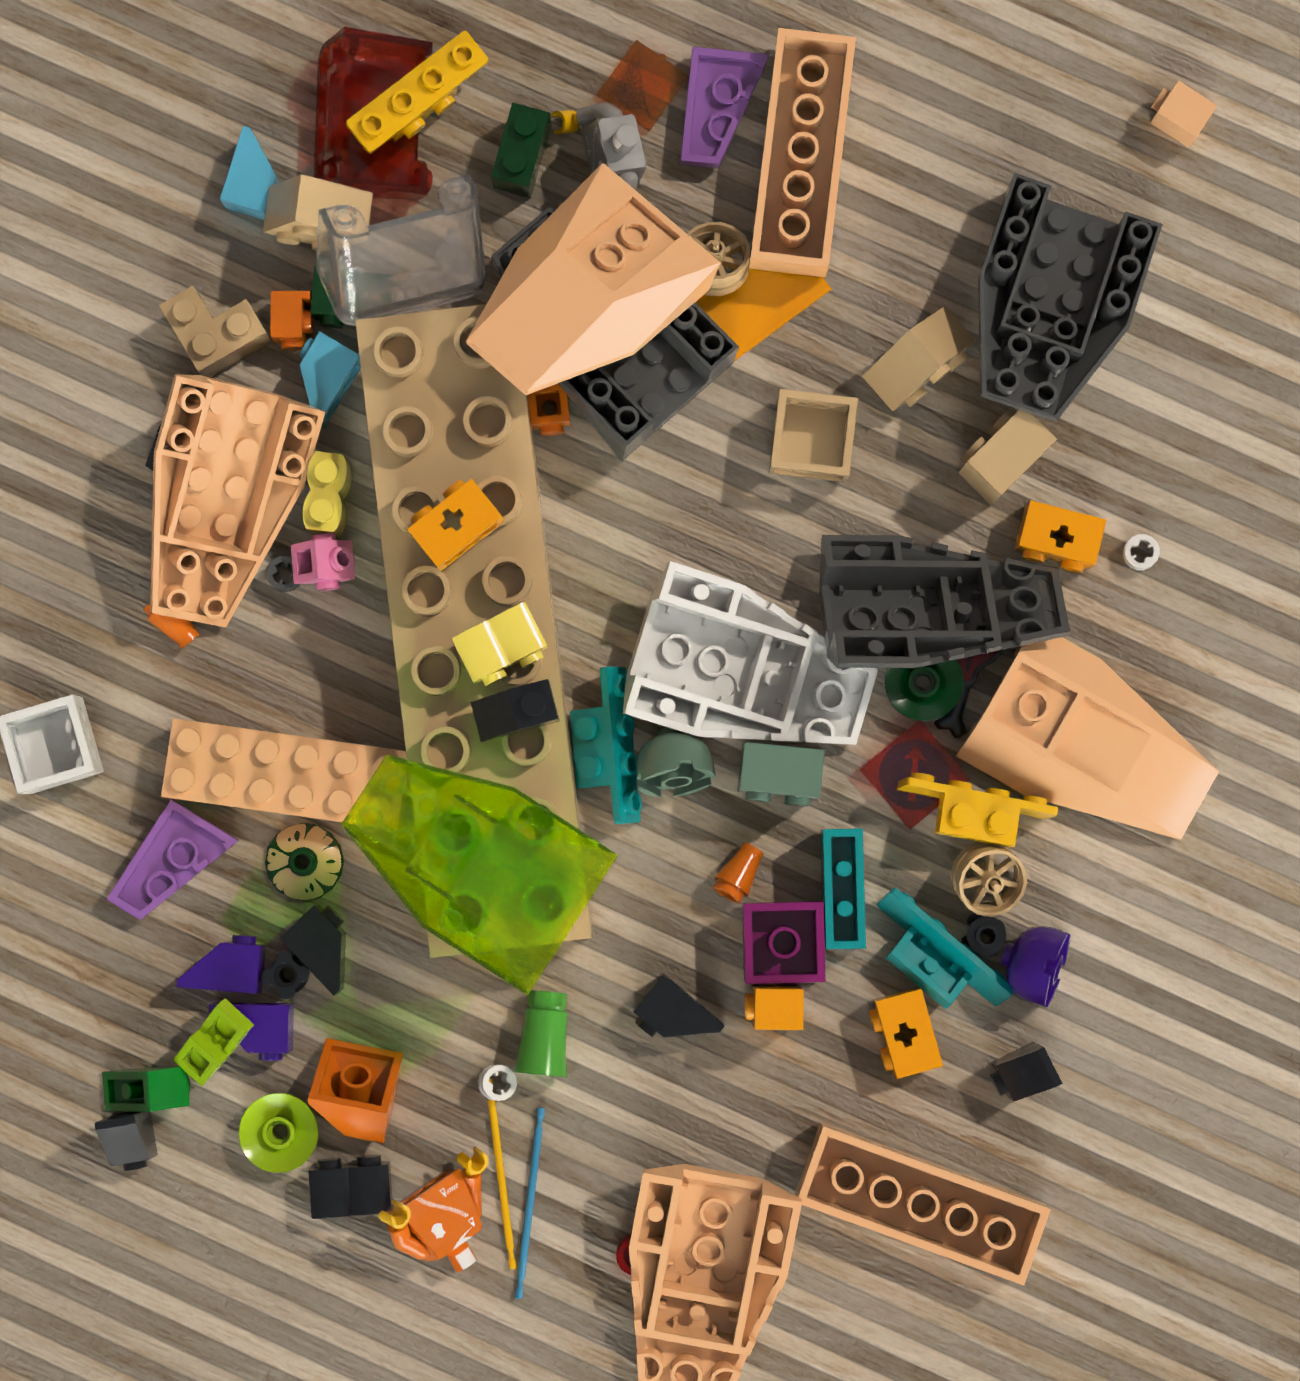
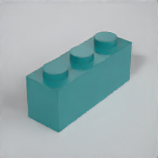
(843, 888)

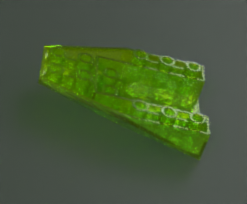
(478, 864)

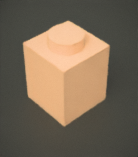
(1181, 113)

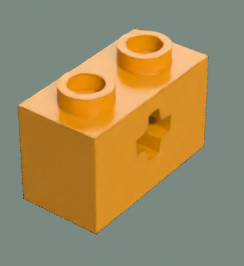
(477, 522)
(1081, 531)
(775, 1007)
(911, 1010)

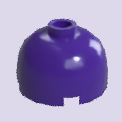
(1036, 963)

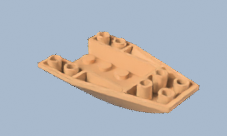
(221, 491)
(1086, 742)

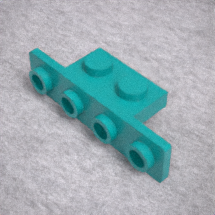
(606, 747)
(936, 958)

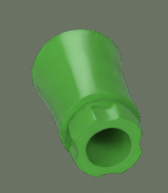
(543, 1035)

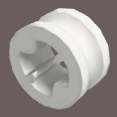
(1133, 542)
(486, 1087)

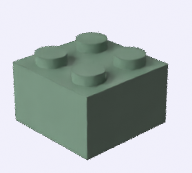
(780, 772)

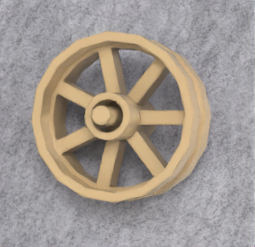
(716, 235)
(988, 879)

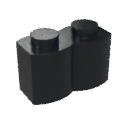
(350, 1188)

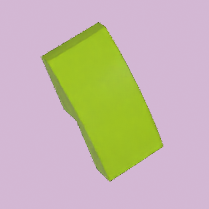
(213, 1042)

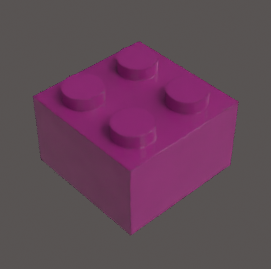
(783, 942)

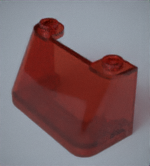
(350, 74)

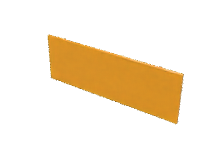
(762, 305)

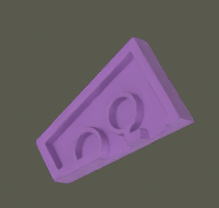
(716, 100)
(168, 858)

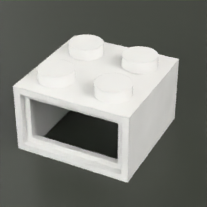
(50, 744)

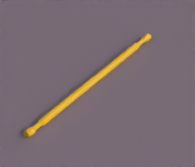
(501, 1181)

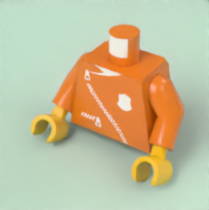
(441, 1214)

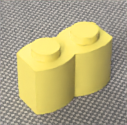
(329, 481)
(500, 644)

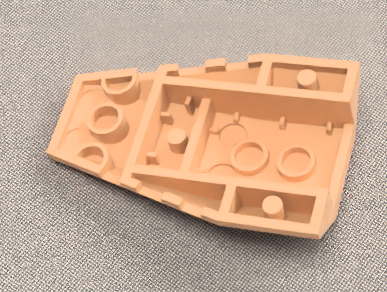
(706, 1269)

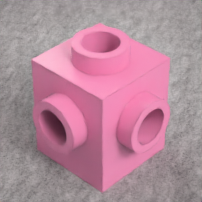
(323, 562)

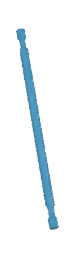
(529, 1203)

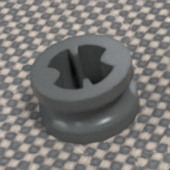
(272, 571)

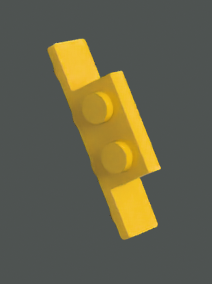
(418, 94)
(974, 814)

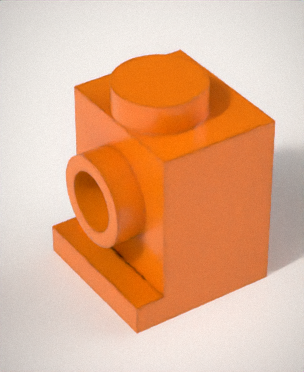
(290, 319)
(549, 424)

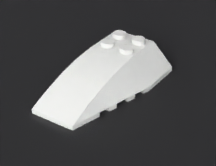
(738, 667)

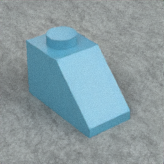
(248, 178)
(327, 372)

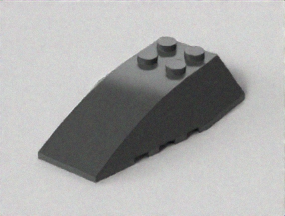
(930, 605)

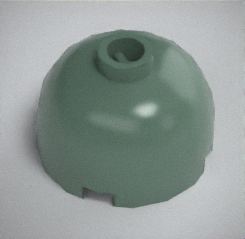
(672, 762)

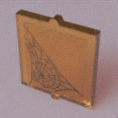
(643, 85)

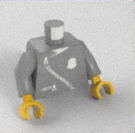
(607, 139)

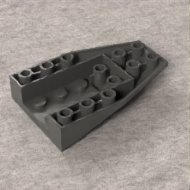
(1055, 297)
(645, 390)

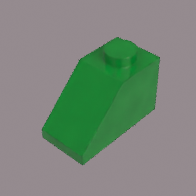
(146, 1089)

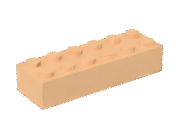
(802, 152)
(268, 770)
(922, 1203)

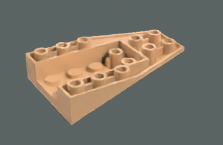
(590, 286)

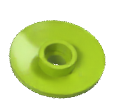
(261, 1143)

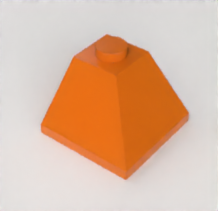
(356, 1088)

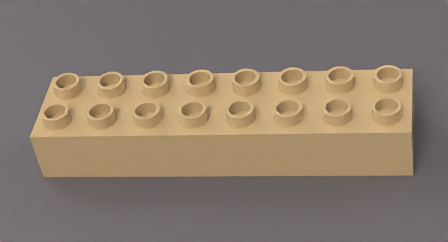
(437, 420)

